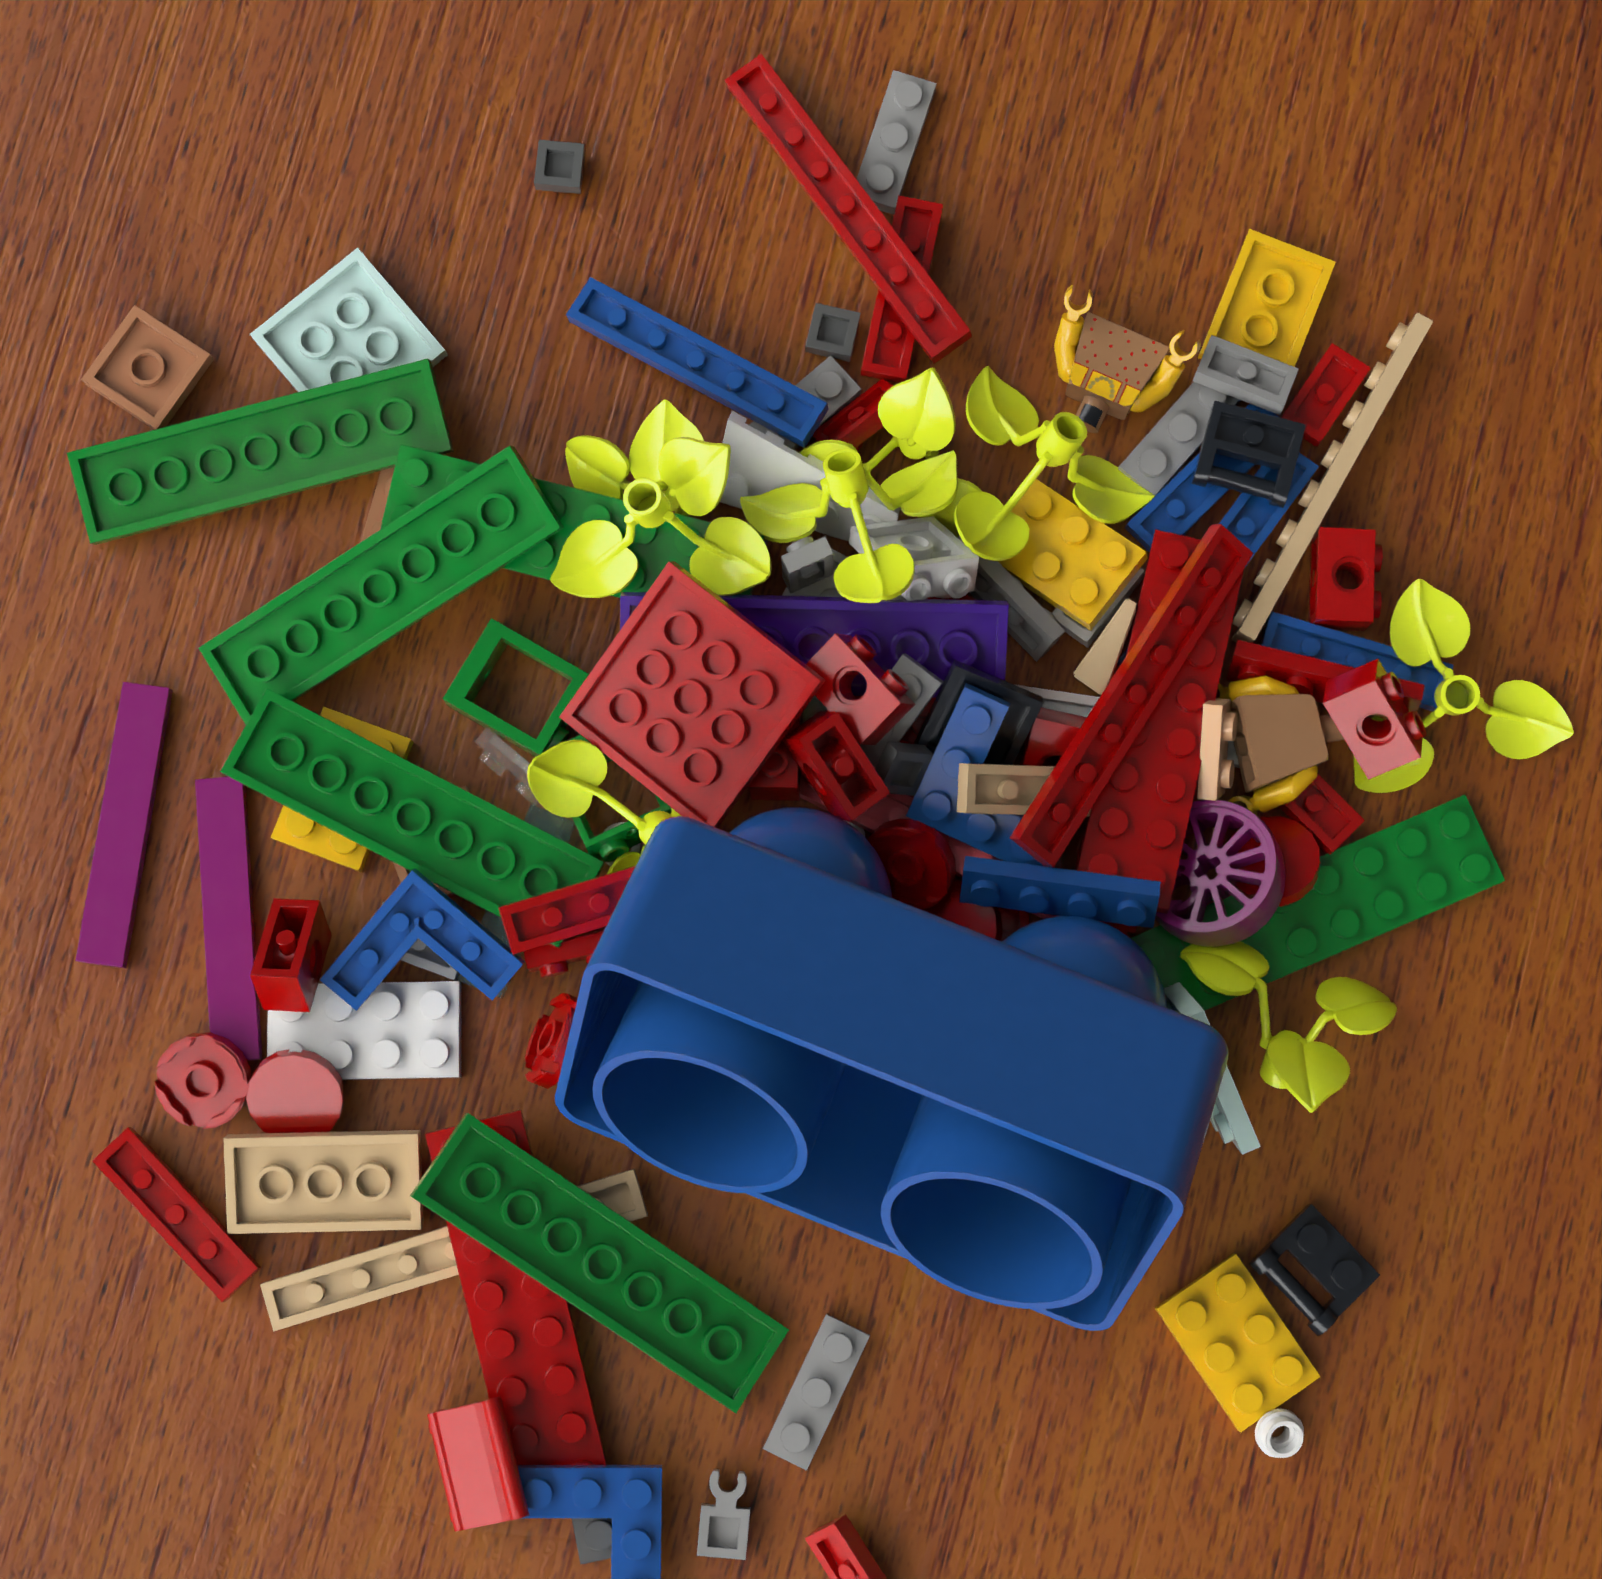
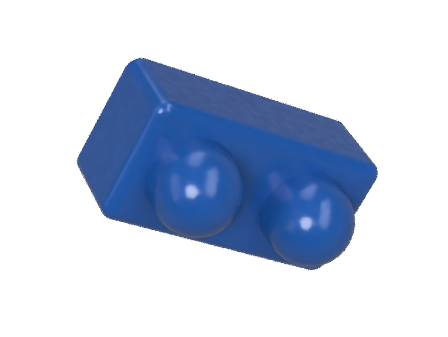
(930, 1090)

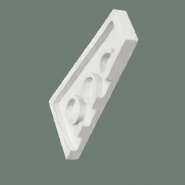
(764, 463)

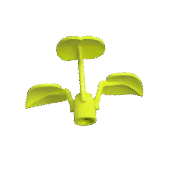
(1004, 414)
(921, 424)
(689, 466)
(597, 555)
(876, 575)
(1523, 715)
(568, 778)
(1295, 1063)

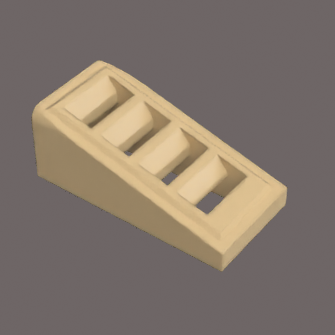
(1101, 660)

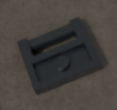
(1253, 439)
(1326, 1258)

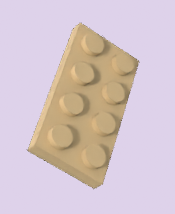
(322, 1181)

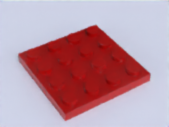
(691, 697)

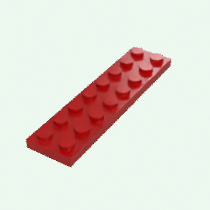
(1147, 803)
(525, 1341)

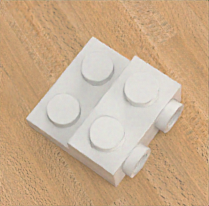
(940, 559)

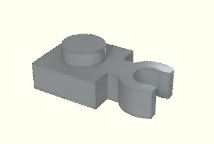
(724, 1524)

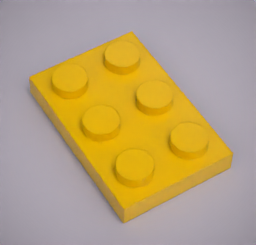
(1271, 298)
(1071, 556)
(318, 840)
(1237, 1342)

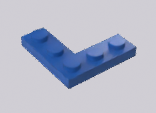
(967, 741)
(423, 913)
(618, 1492)

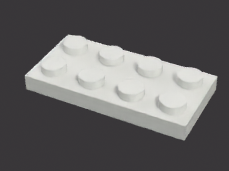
(395, 1034)

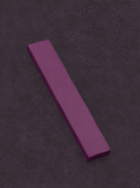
(124, 825)
(228, 912)

